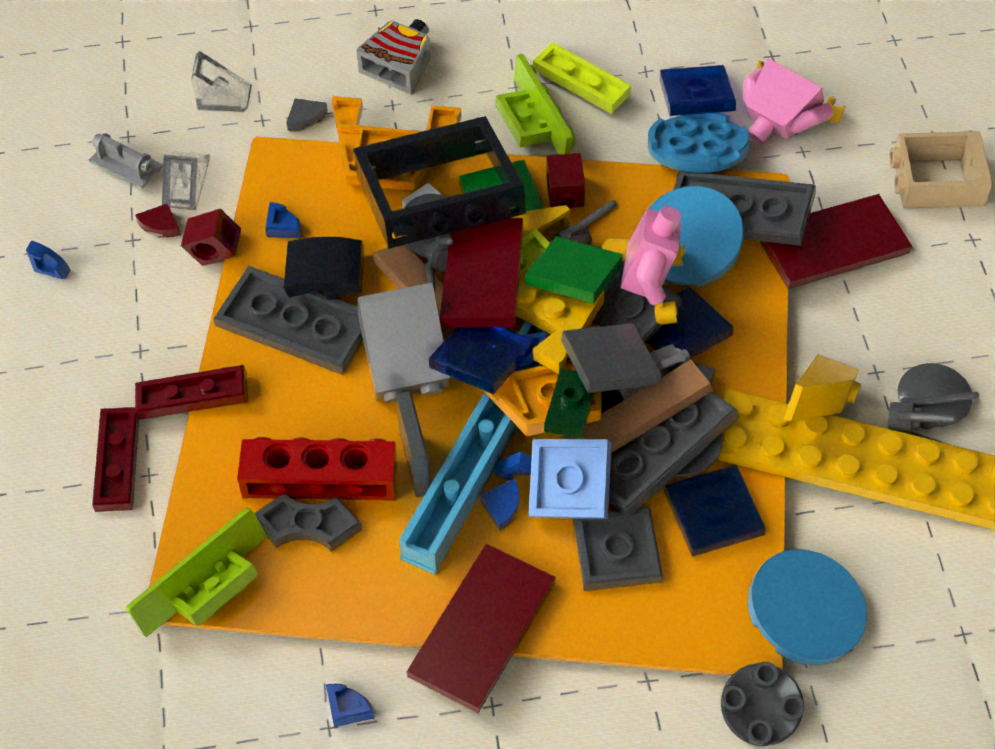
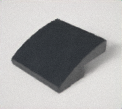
(324, 265)

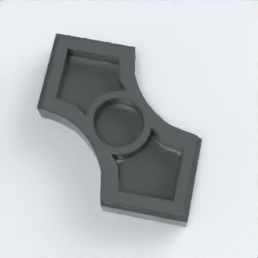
(323, 523)

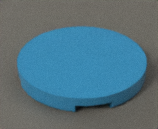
(698, 142)
(709, 232)
(807, 606)

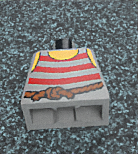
(396, 54)

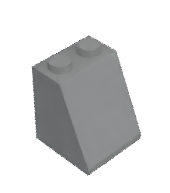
(399, 336)

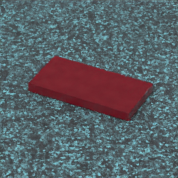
(840, 241)
(483, 276)
(481, 628)

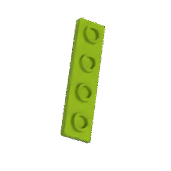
(532, 113)
(203, 578)

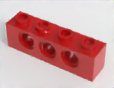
(336, 479)

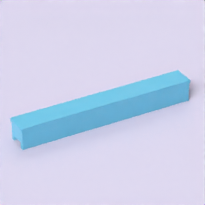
(458, 483)

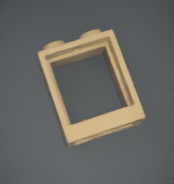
(941, 147)

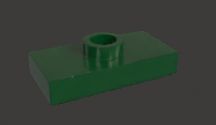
(569, 406)

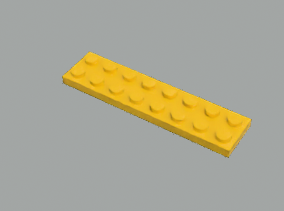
(862, 460)

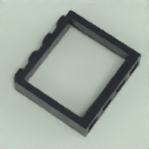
(432, 149)

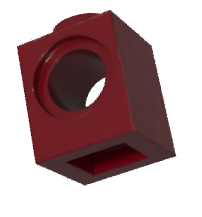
(565, 180)
(211, 237)

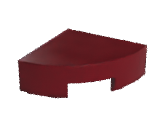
(159, 221)

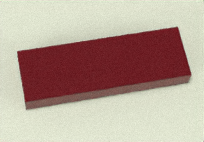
(191, 392)
(116, 460)

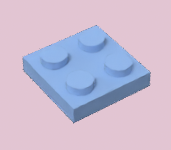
(570, 478)

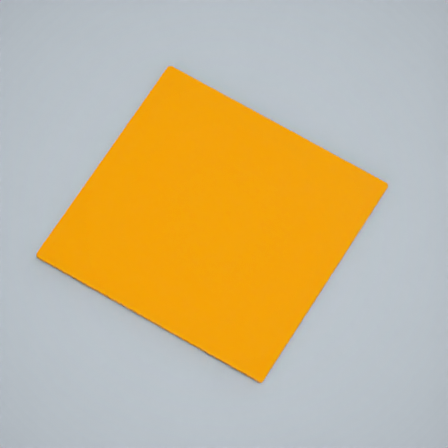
(362, 587)

